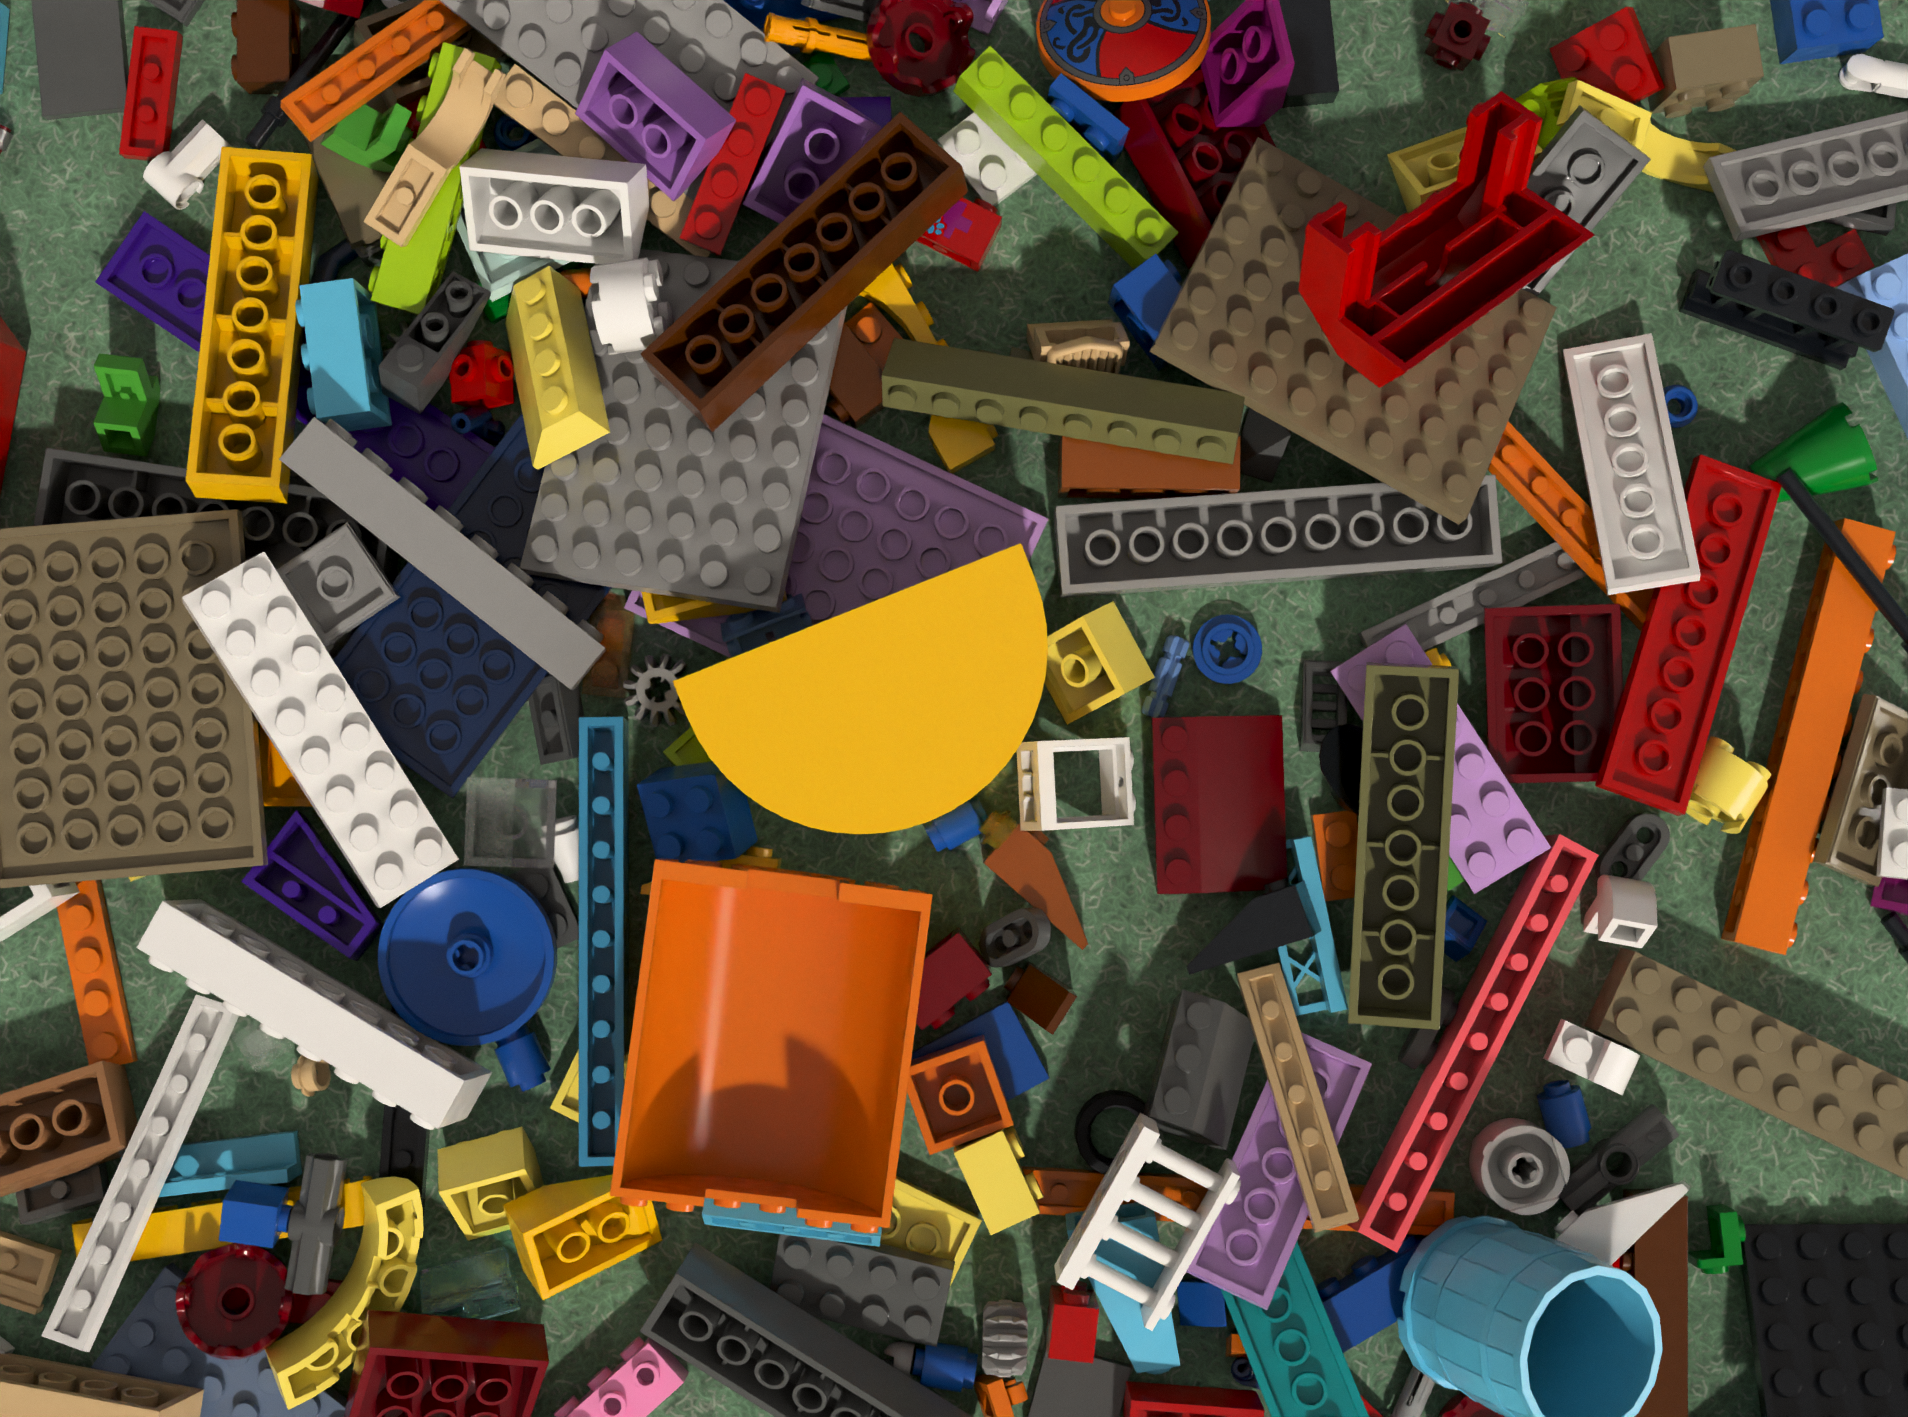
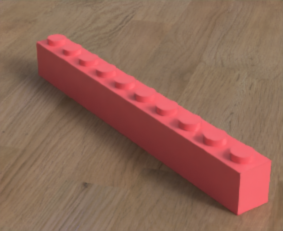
(1472, 1041)

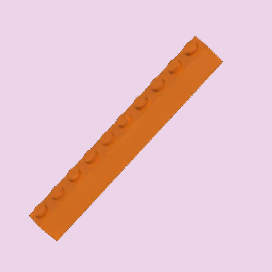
(1807, 745)

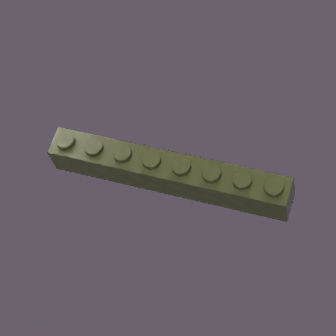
(1062, 400)

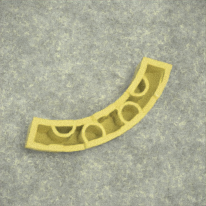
(378, 1280)

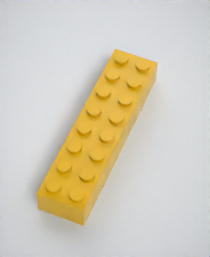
(251, 326)

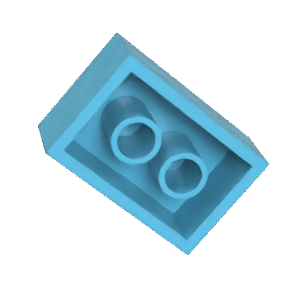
(343, 354)

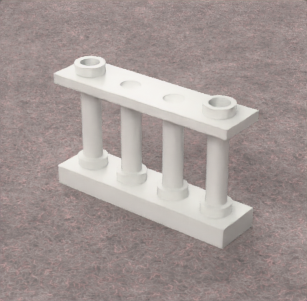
(1123, 1184)

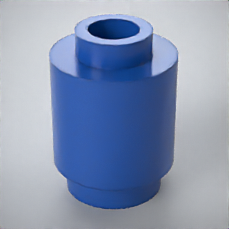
(957, 825)
(522, 1059)
(1565, 1113)
(945, 1367)

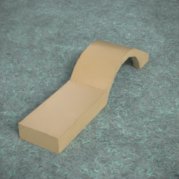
(436, 150)

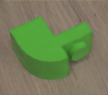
(371, 137)
(129, 405)

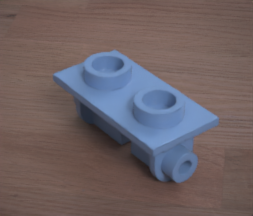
(750, 628)

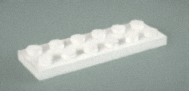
(1630, 465)

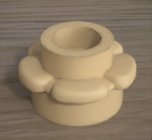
(306, 1078)

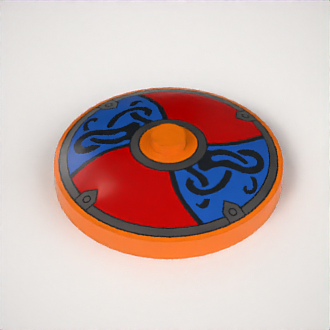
(1123, 45)

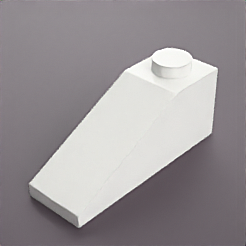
(1616, 1225)

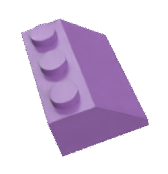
(654, 114)
(807, 148)

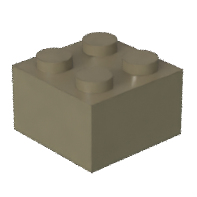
(1706, 70)

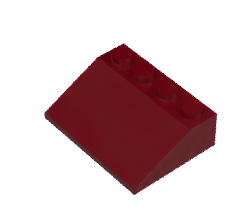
(1186, 157)
(1552, 689)
(1218, 803)
(446, 1367)

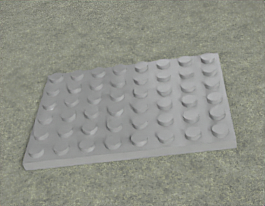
(668, 499)

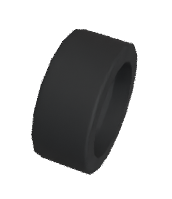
(1087, 1115)

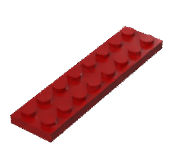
(1689, 641)

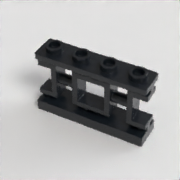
(1786, 310)

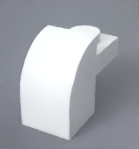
(1622, 911)
(1591, 1056)

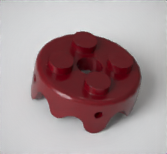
(943, 30)
(210, 1280)

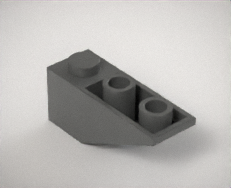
(428, 347)

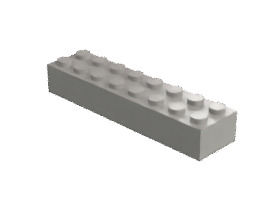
(438, 549)

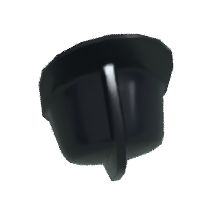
(1341, 764)

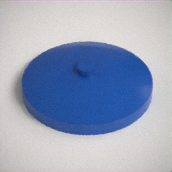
(467, 956)

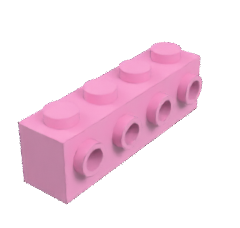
(633, 1387)

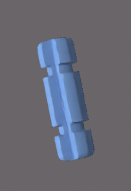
(1165, 676)

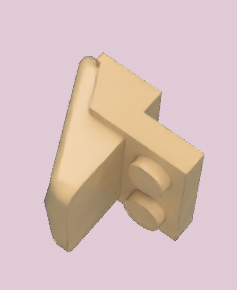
(1080, 344)

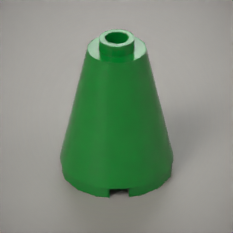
(1823, 455)

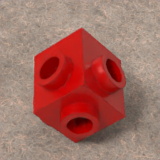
(482, 376)

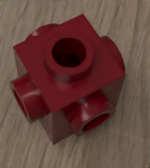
(1449, 49)

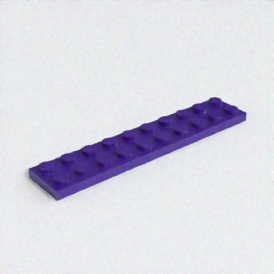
(167, 283)

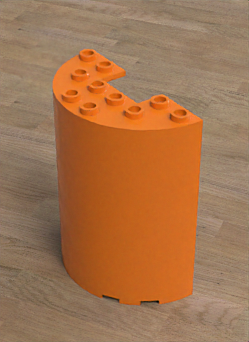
(771, 1042)

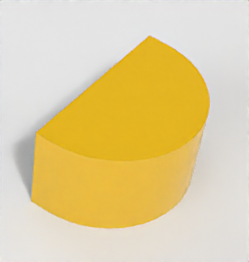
(883, 706)

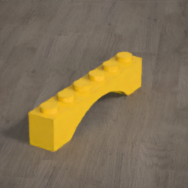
(955, 440)

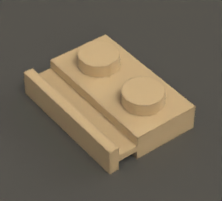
(25, 1272)

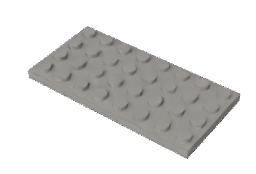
(703, 38)

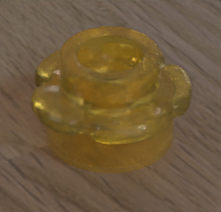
(997, 828)

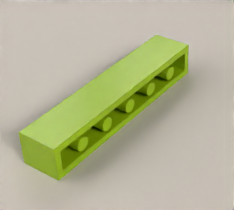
(1063, 159)
(414, 272)

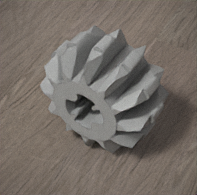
(647, 683)
(1004, 1338)

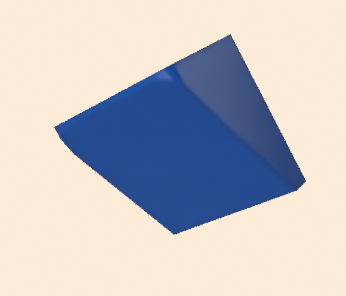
(1461, 928)
(1200, 1304)

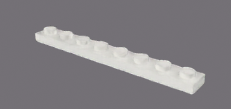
(140, 1175)

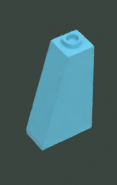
(1147, 1349)

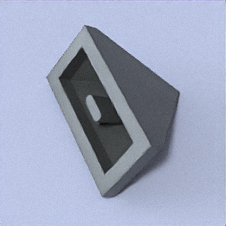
(1262, 446)

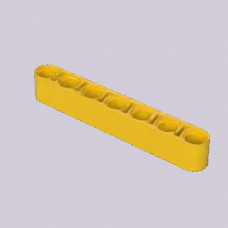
(198, 1226)

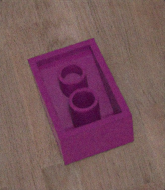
(1248, 65)

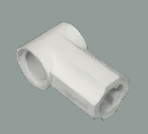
(182, 171)

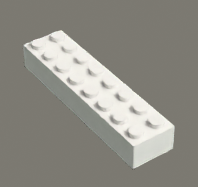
(320, 729)
(314, 1012)

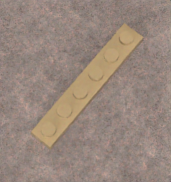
(568, 135)
(1297, 1098)

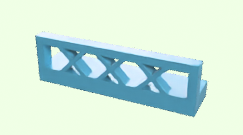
(1322, 943)
(220, 1162)
(751, 1218)

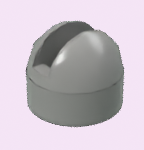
(903, 1356)

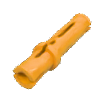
(814, 36)

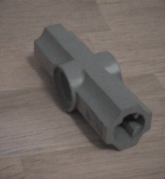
(1638, 1143)
(316, 1223)

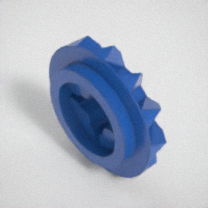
(1246, 642)

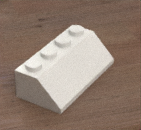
(554, 206)

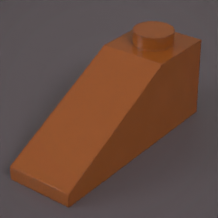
(1034, 875)

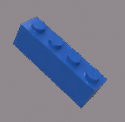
(1368, 1296)

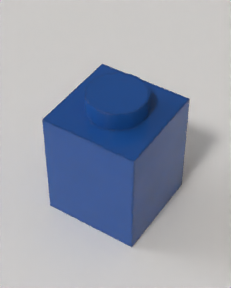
(254, 1214)

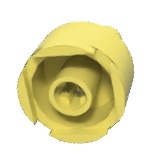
(1726, 787)

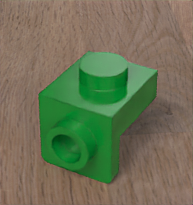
(1726, 1235)

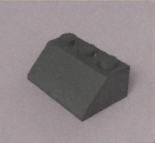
(1200, 1070)

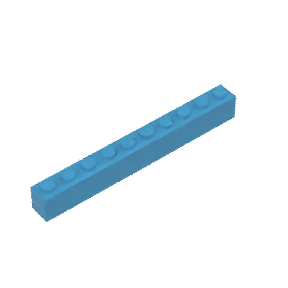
(603, 934)

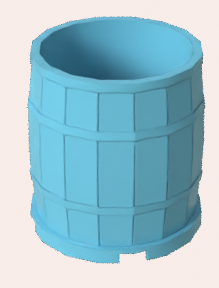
(1528, 1322)

